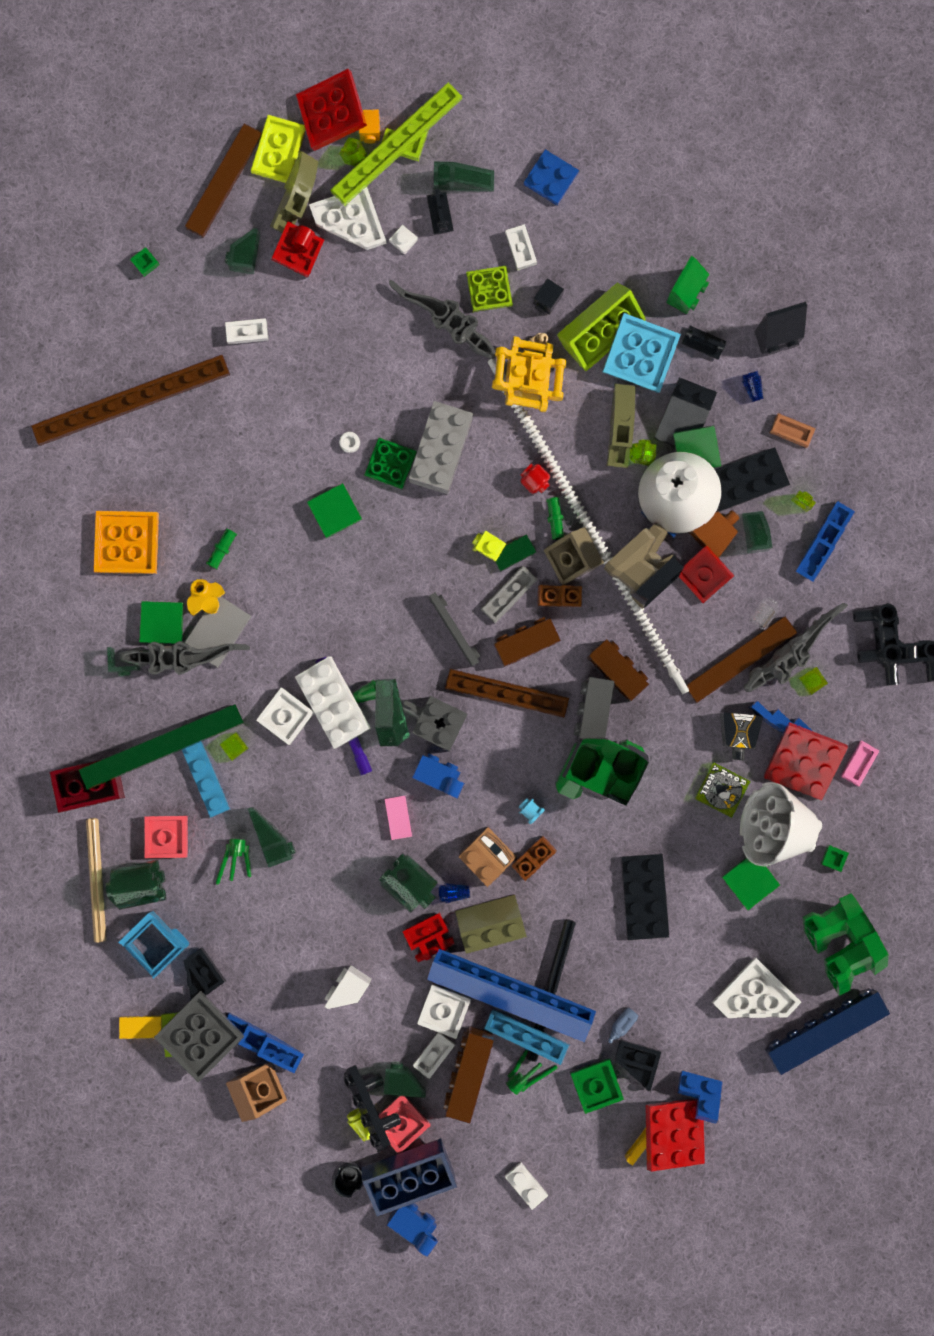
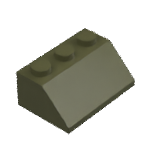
(490, 924)

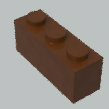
(526, 641)
(619, 669)

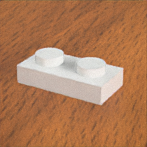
(521, 247)
(246, 331)
(433, 1055)
(526, 1185)

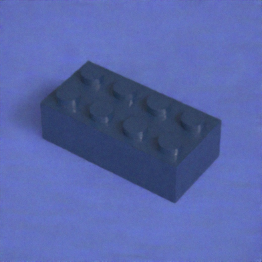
(408, 1177)

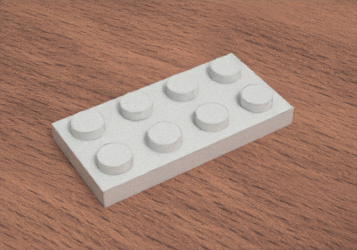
(332, 702)

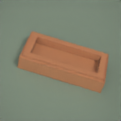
(792, 430)

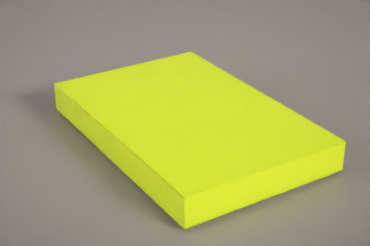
(278, 148)

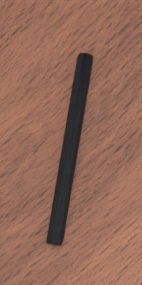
(556, 970)

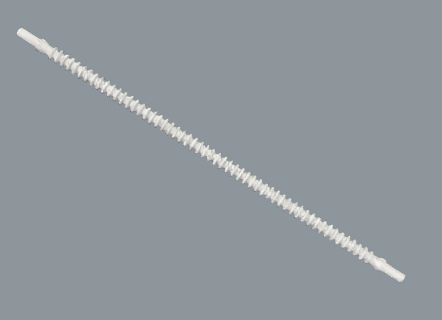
(674, 672)

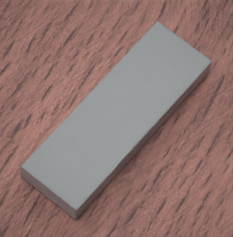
(509, 594)

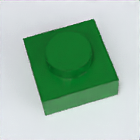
(144, 262)
(834, 858)

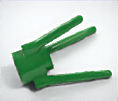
(234, 848)
(518, 1082)

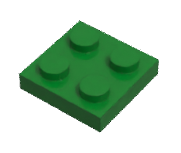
(597, 1086)

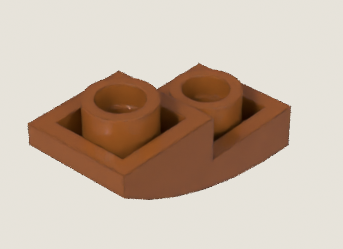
(559, 596)
(534, 858)

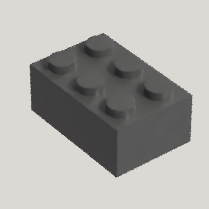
(594, 708)

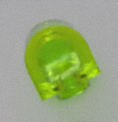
(352, 152)
(643, 452)

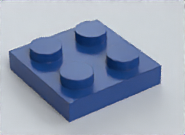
(551, 177)

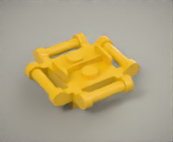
(528, 374)

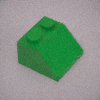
(688, 286)

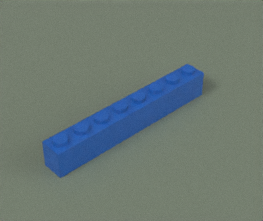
(511, 995)

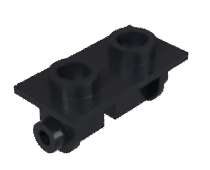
(439, 212)
(704, 342)

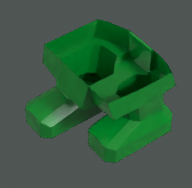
(865, 947)

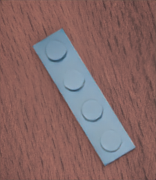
(206, 779)
(527, 1036)

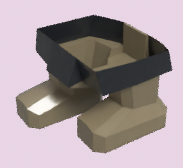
(643, 568)

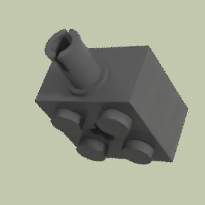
(435, 710)

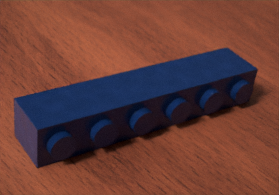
(827, 1031)

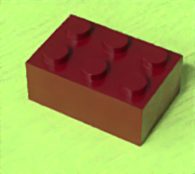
(72, 793)

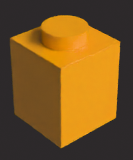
(371, 132)

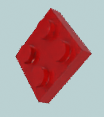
(705, 574)

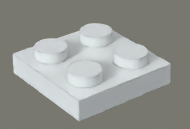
(285, 716)
(444, 1011)

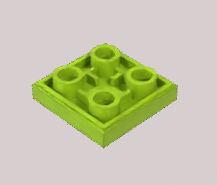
(489, 289)

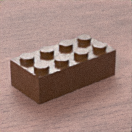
(468, 1077)

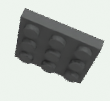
(199, 1036)

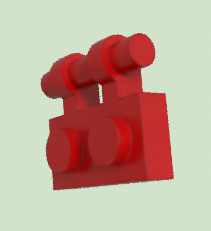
(426, 931)

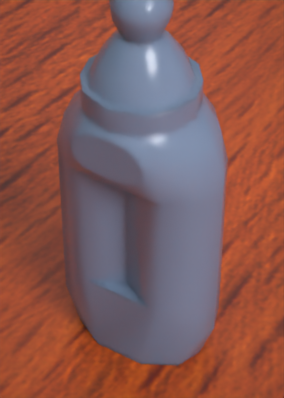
(623, 1024)

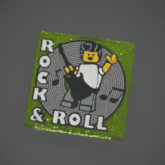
(722, 790)

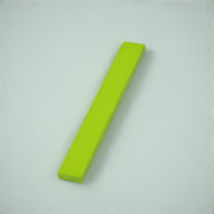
(396, 144)

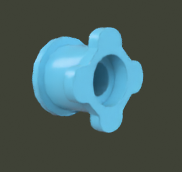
(530, 810)

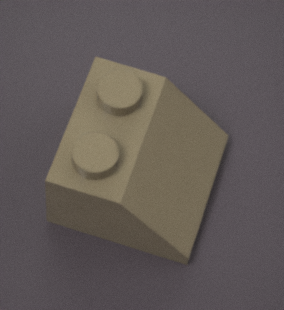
(573, 556)

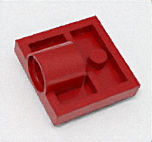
(297, 249)

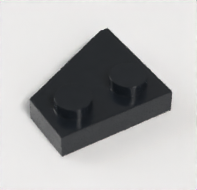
(202, 973)
(638, 1061)

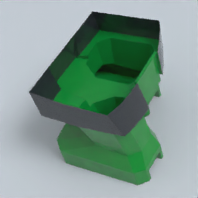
(603, 769)

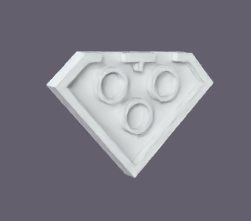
(354, 222)
(756, 995)

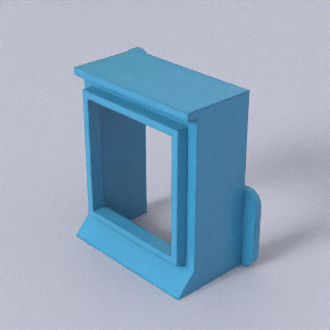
(173, 936)

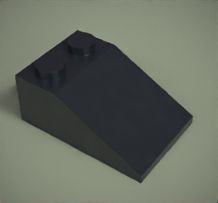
(782, 328)
(685, 410)

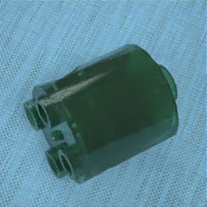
(136, 885)
(416, 887)

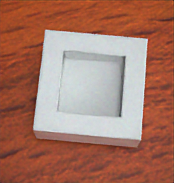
(403, 239)

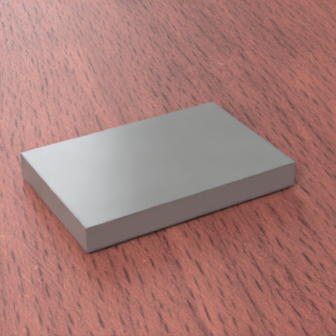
(219, 628)

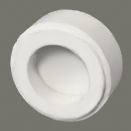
(349, 442)

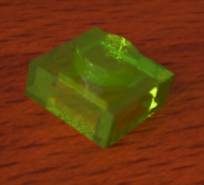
(803, 500)
(813, 680)
(234, 746)

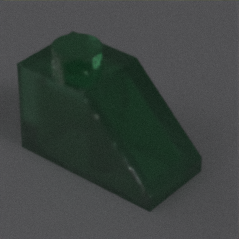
(244, 253)
(756, 532)
(402, 1082)

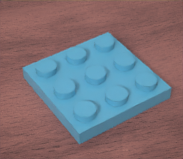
(641, 353)

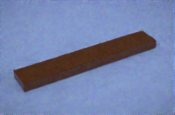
(223, 180)
(740, 659)
(507, 693)

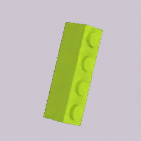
(593, 331)

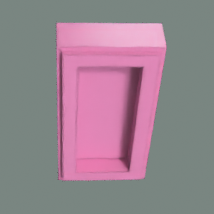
(859, 763)
(398, 817)

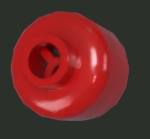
(535, 478)

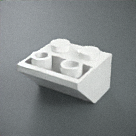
(349, 990)

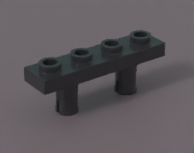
(369, 1116)

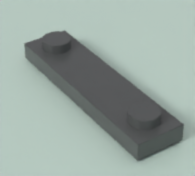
(439, 604)

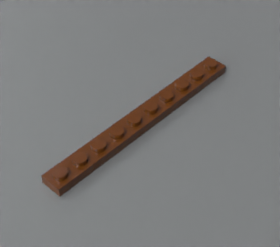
(130, 400)

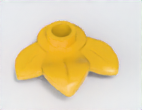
(206, 599)

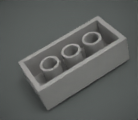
(441, 447)

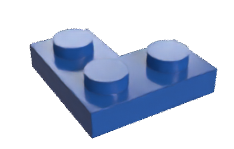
(706, 1091)

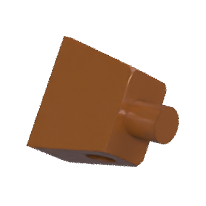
(717, 532)

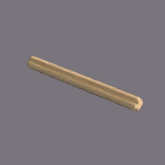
(96, 883)

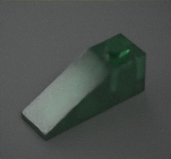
(462, 177)
(389, 714)
(273, 843)

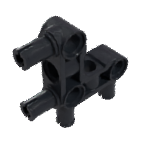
(887, 638)

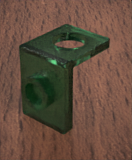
(122, 671)

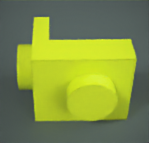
(488, 545)

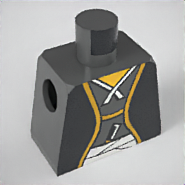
(740, 732)

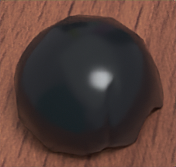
(347, 1179)

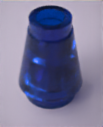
(753, 385)
(453, 892)

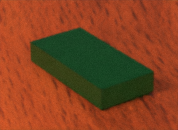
(515, 553)

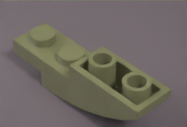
(297, 193)
(621, 425)

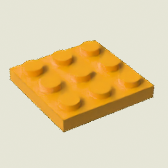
(126, 542)

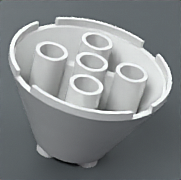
(679, 492)
(777, 826)

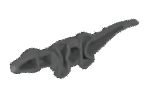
(447, 316)
(791, 654)
(178, 657)

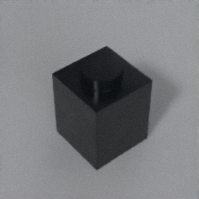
(548, 297)

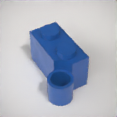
(439, 775)
(414, 1227)

